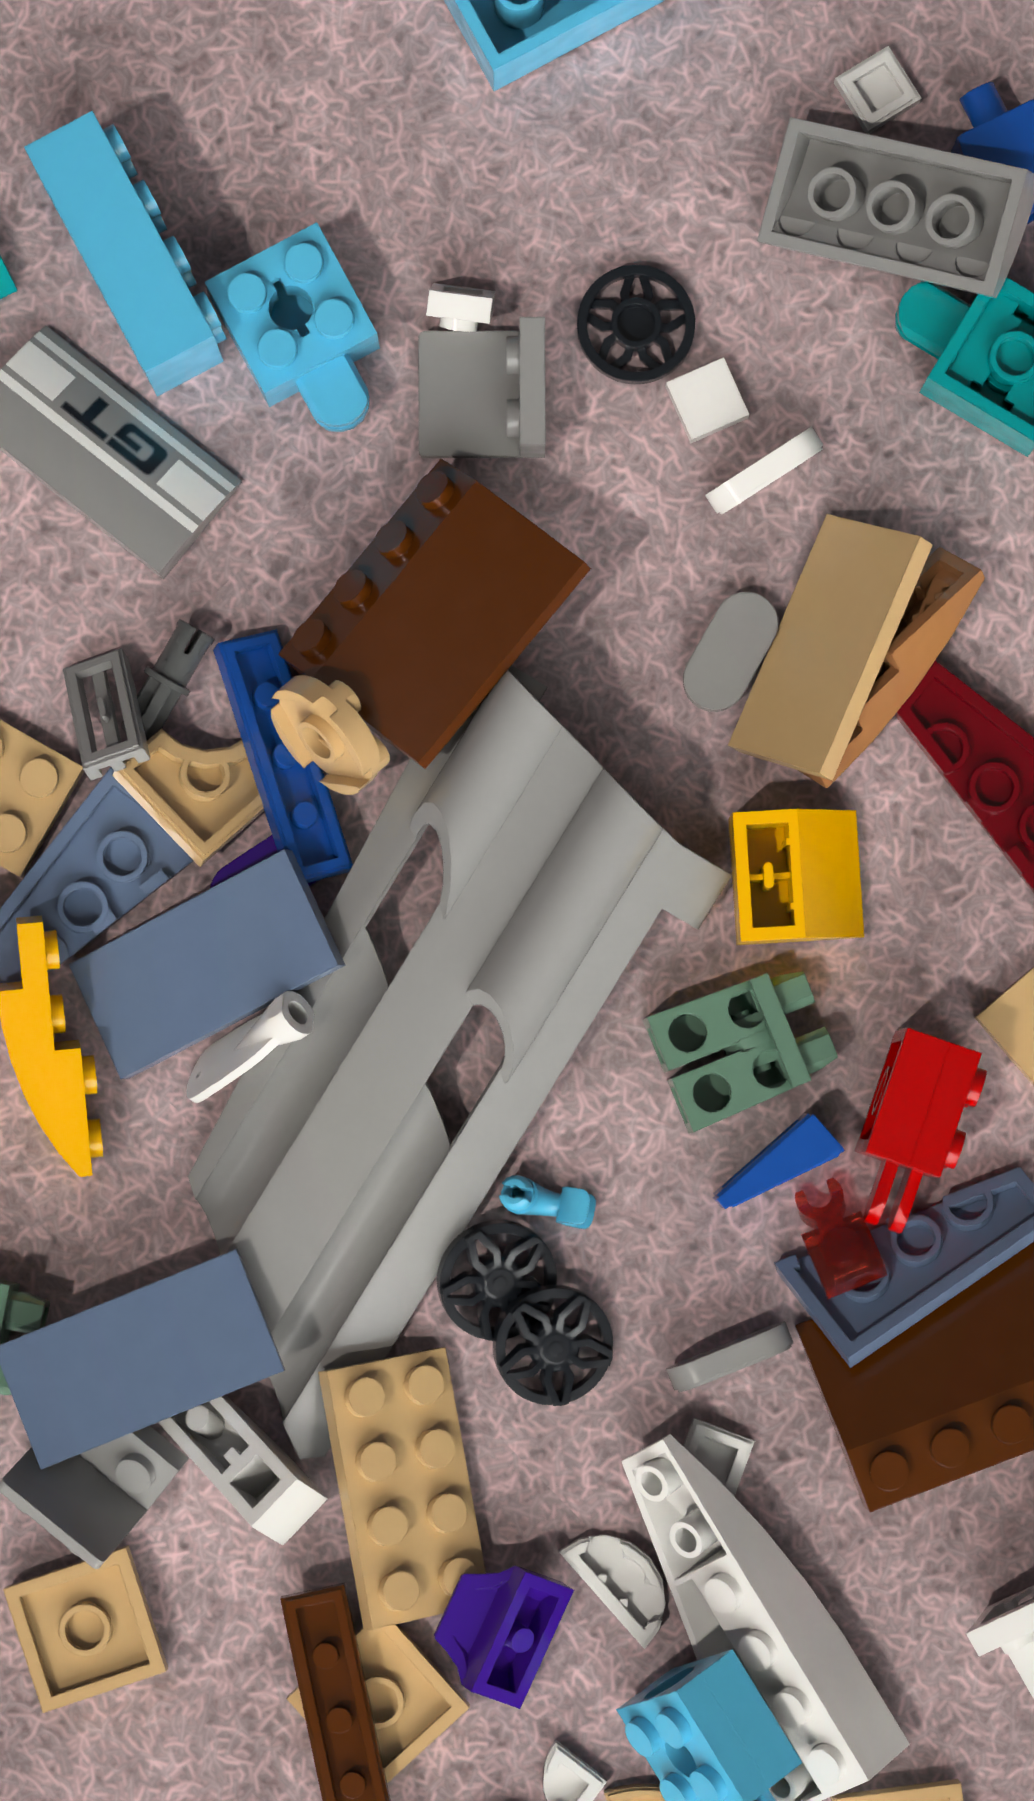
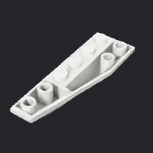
(750, 1598)

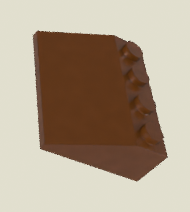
(435, 610)
(938, 1395)

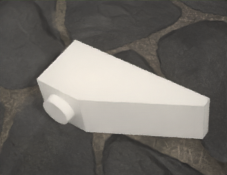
(246, 1467)

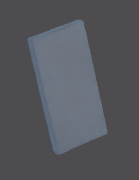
(206, 964)
(139, 1359)

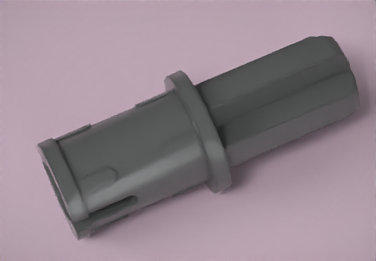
(170, 676)

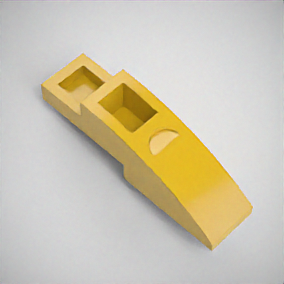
(49, 1072)

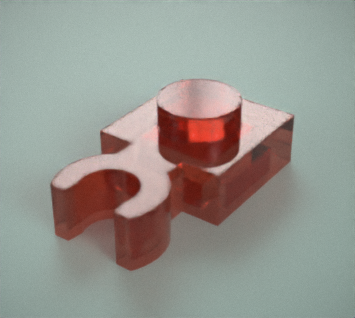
(839, 1246)

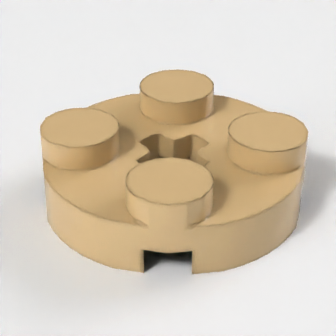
(325, 727)

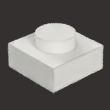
(460, 306)

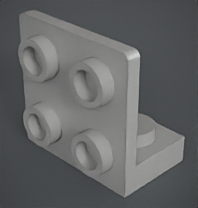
(483, 392)
(97, 1494)

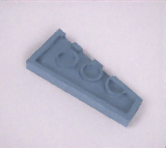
(91, 874)
(925, 1264)

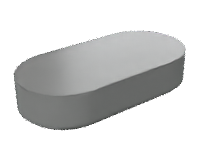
(730, 651)
(730, 1357)

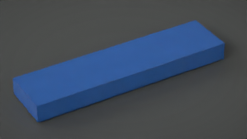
(292, 796)

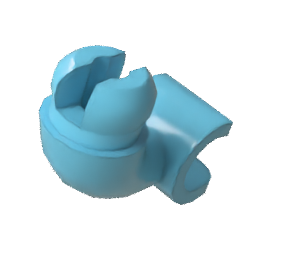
(571, 1207)

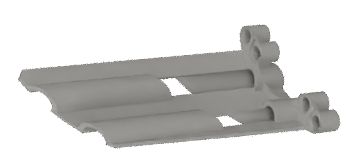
(333, 1144)

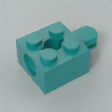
(981, 356)

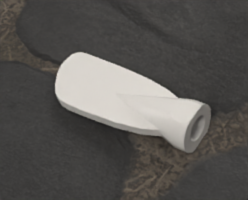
(283, 1022)

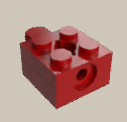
(917, 1117)

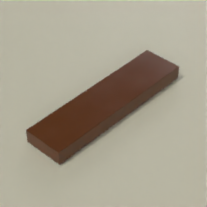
(334, 1695)

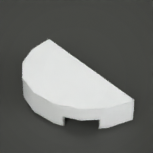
(623, 1581)

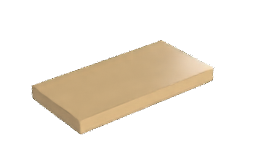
(830, 645)

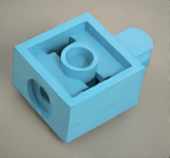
(299, 327)
(709, 1733)

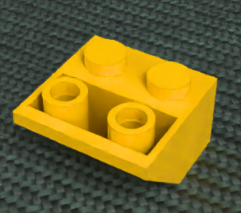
(795, 875)

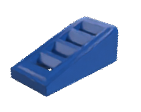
(790, 1154)

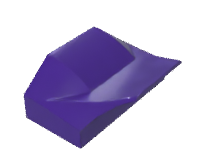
(501, 1630)

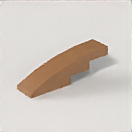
(925, 628)

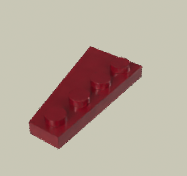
(980, 757)

